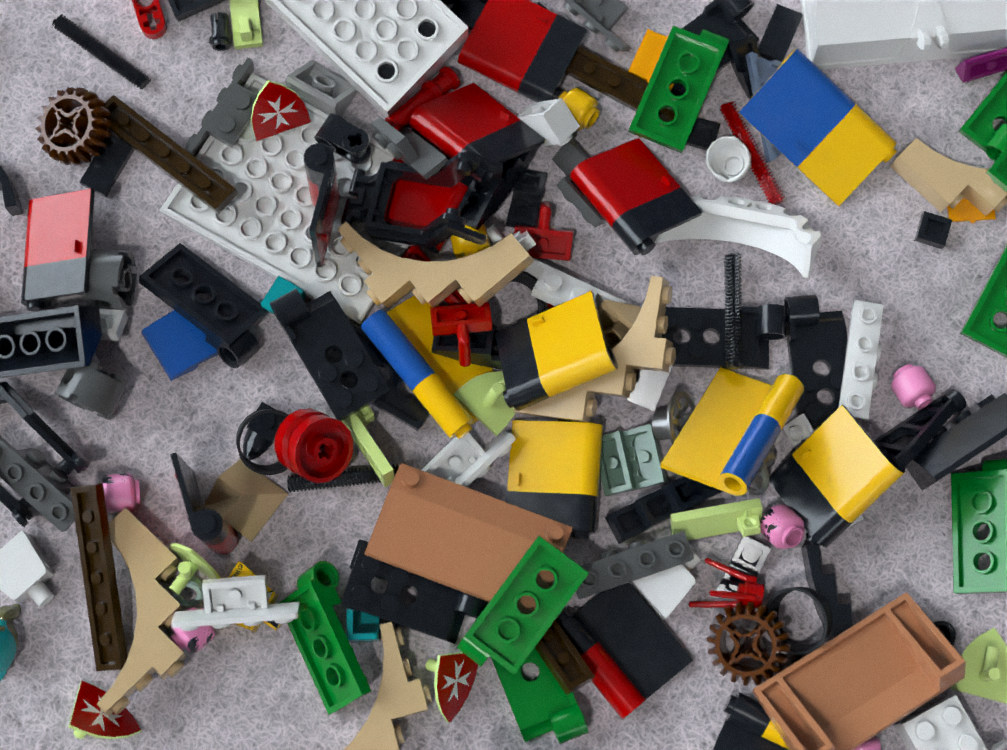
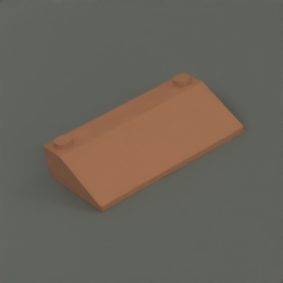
(458, 535)
(861, 680)

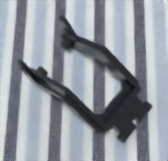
(375, 192)
(71, 460)

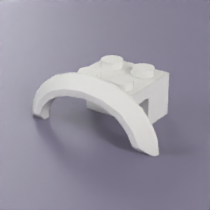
(942, 728)

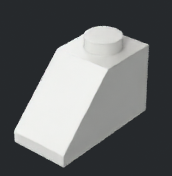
(551, 121)

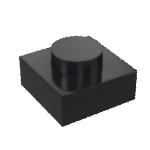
(933, 230)

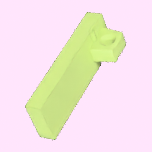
(246, 24)
(356, 424)
(719, 520)

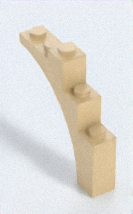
(947, 181)
(477, 274)
(639, 349)
(151, 648)
(395, 697)

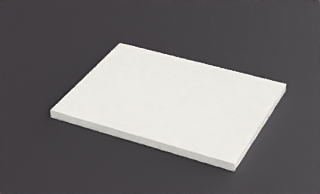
(274, 211)

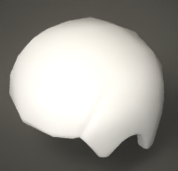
(729, 151)

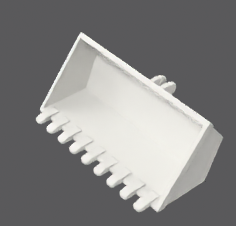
(900, 30)

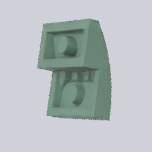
(631, 461)

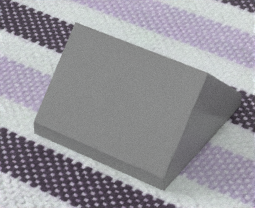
(321, 88)

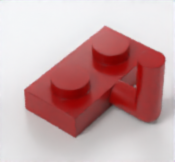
(549, 242)
(461, 321)

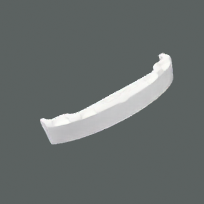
(754, 225)

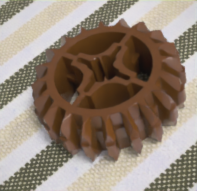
(62, 127)
(731, 662)

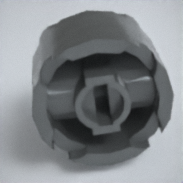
(111, 279)
(92, 389)

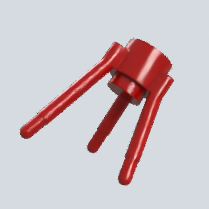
(746, 592)

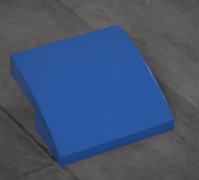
(177, 344)

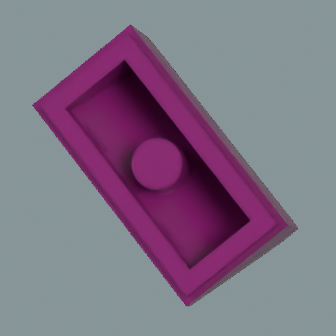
(982, 65)

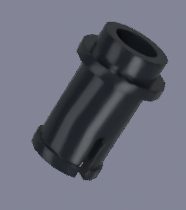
(220, 36)

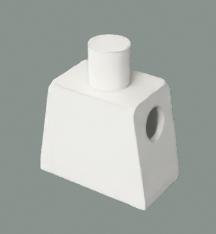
(24, 571)
(666, 588)

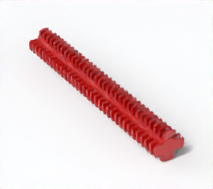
(756, 162)

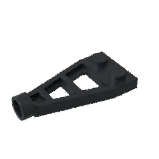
(938, 411)

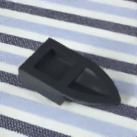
(261, 433)

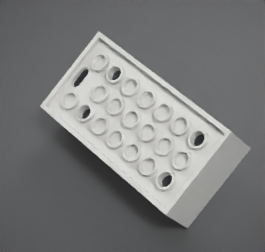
(378, 44)

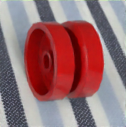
(313, 445)

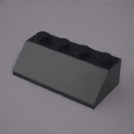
(49, 340)
(961, 442)

